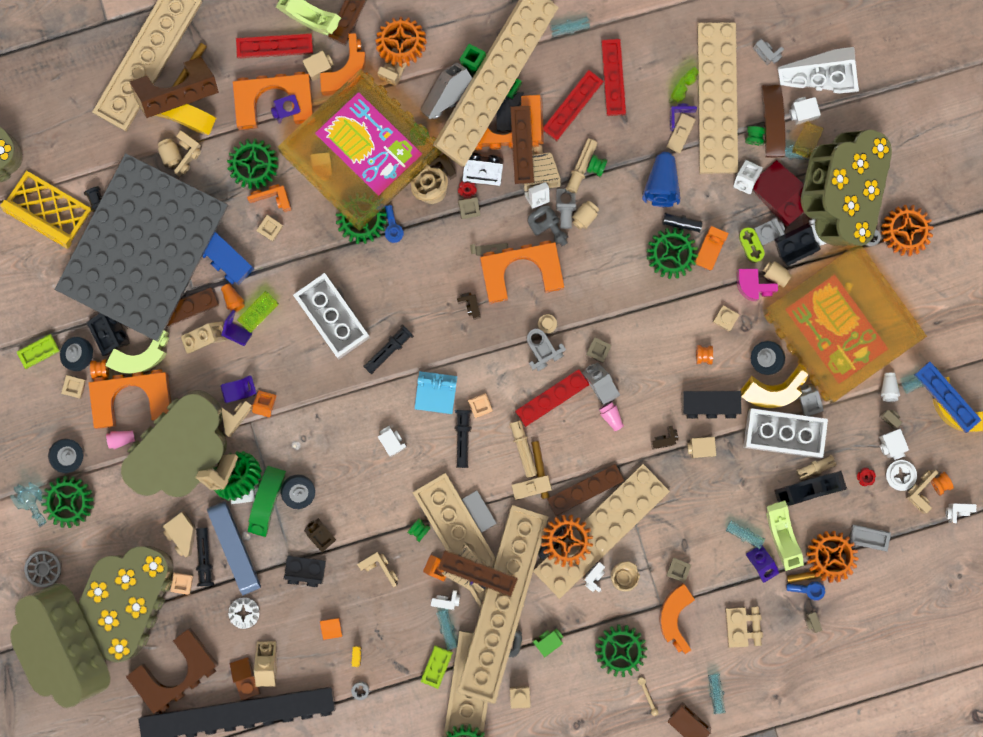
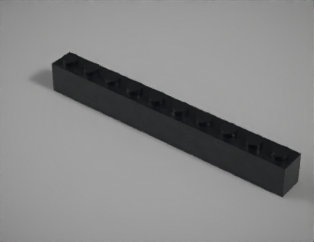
(239, 713)

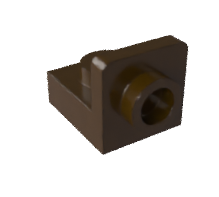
(446, 167)
(472, 308)
(662, 441)
(319, 534)

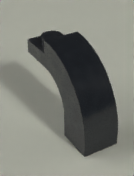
(811, 488)

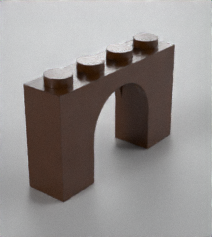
(157, 100)
(199, 665)

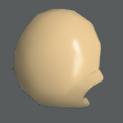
(625, 576)

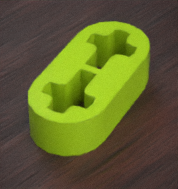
(755, 243)

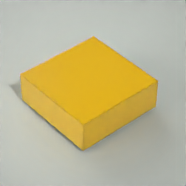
(356, 656)

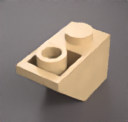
(182, 533)
(265, 664)

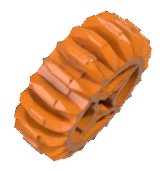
(415, 43)
(907, 238)
(566, 549)
(826, 551)

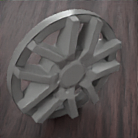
(42, 569)

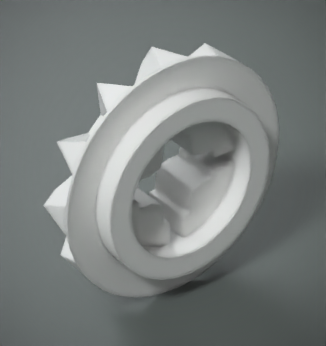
(908, 480)
(250, 619)

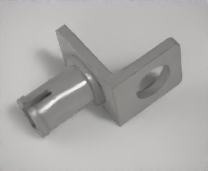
(565, 209)

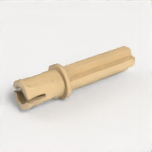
(581, 166)
(523, 448)

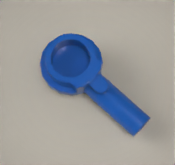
(393, 232)
(814, 590)

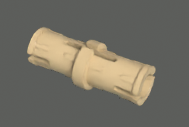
(816, 468)

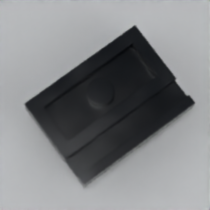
(504, 112)

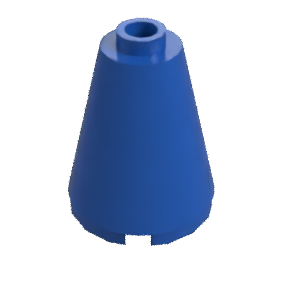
(663, 182)

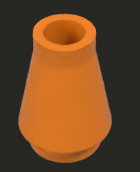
(232, 298)

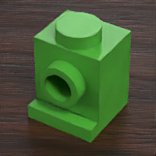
(548, 642)

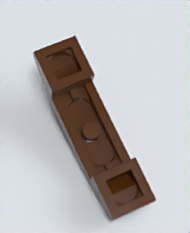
(774, 120)

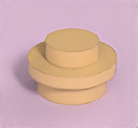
(547, 323)

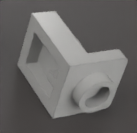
(765, 52)
(769, 231)
(810, 400)

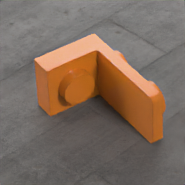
(282, 200)
(711, 248)

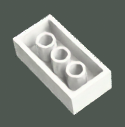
(331, 316)
(785, 433)

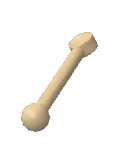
(641, 681)

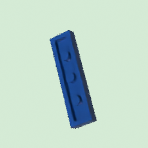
(947, 397)

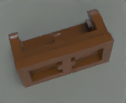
(688, 723)

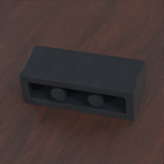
(711, 404)

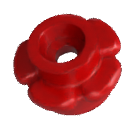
(467, 194)
(861, 477)

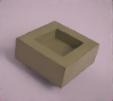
(469, 207)
(598, 350)
(891, 418)
(678, 570)
(812, 622)

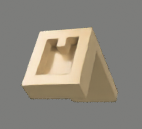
(391, 73)
(187, 142)
(203, 336)
(218, 479)
(921, 501)
(369, 564)

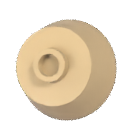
(430, 185)

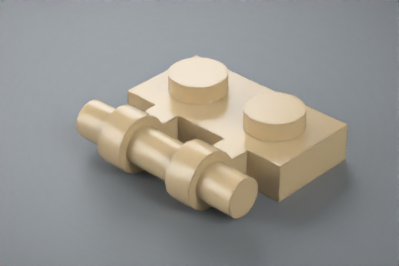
(737, 627)

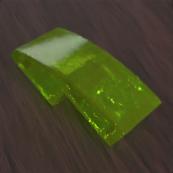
(680, 89)
(258, 311)

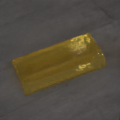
(807, 139)

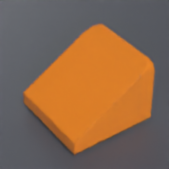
(264, 403)
(432, 568)
(331, 628)

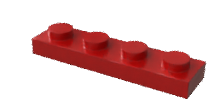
(274, 46)
(613, 77)
(572, 105)
(552, 398)

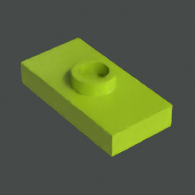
(38, 351)
(436, 666)

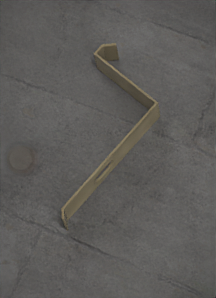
(480, 250)

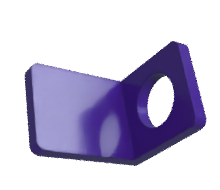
(680, 108)
(278, 111)
(234, 331)
(238, 389)
(762, 562)

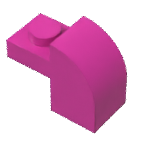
(749, 285)

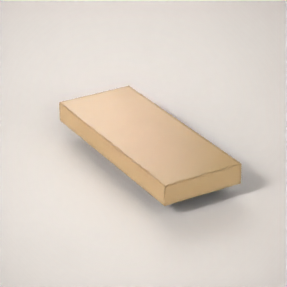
(681, 133)
(531, 487)

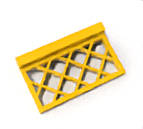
(34, 220)

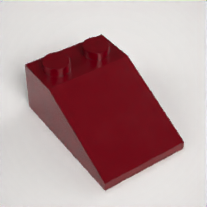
(780, 192)

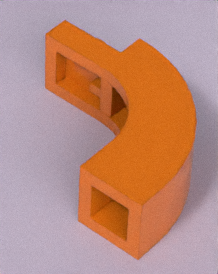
(334, 81)
(669, 613)

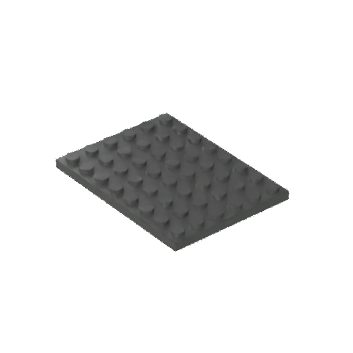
(141, 247)

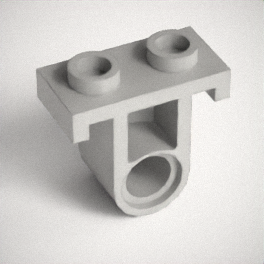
(543, 351)
(601, 383)

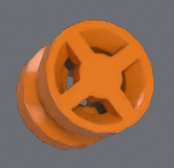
(704, 354)
(99, 369)
(942, 483)

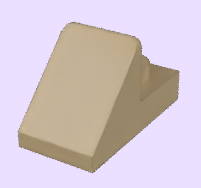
(232, 422)

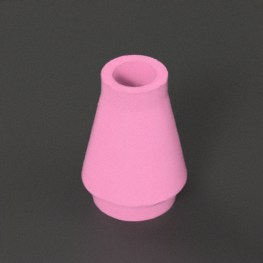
(611, 416)
(119, 438)

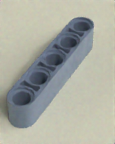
(233, 548)

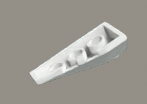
(829, 71)

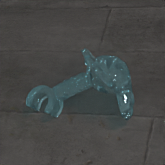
(28, 496)

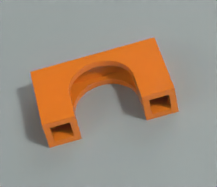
(248, 92)
(495, 141)
(544, 256)
(105, 391)

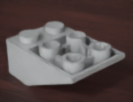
(446, 91)

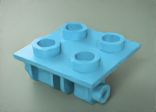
(435, 392)

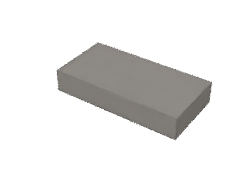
(479, 511)
(870, 538)

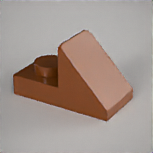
(244, 678)

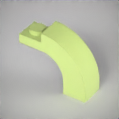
(309, 15)
(139, 363)
(783, 536)

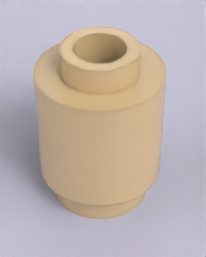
(169, 153)
(585, 215)
(777, 273)

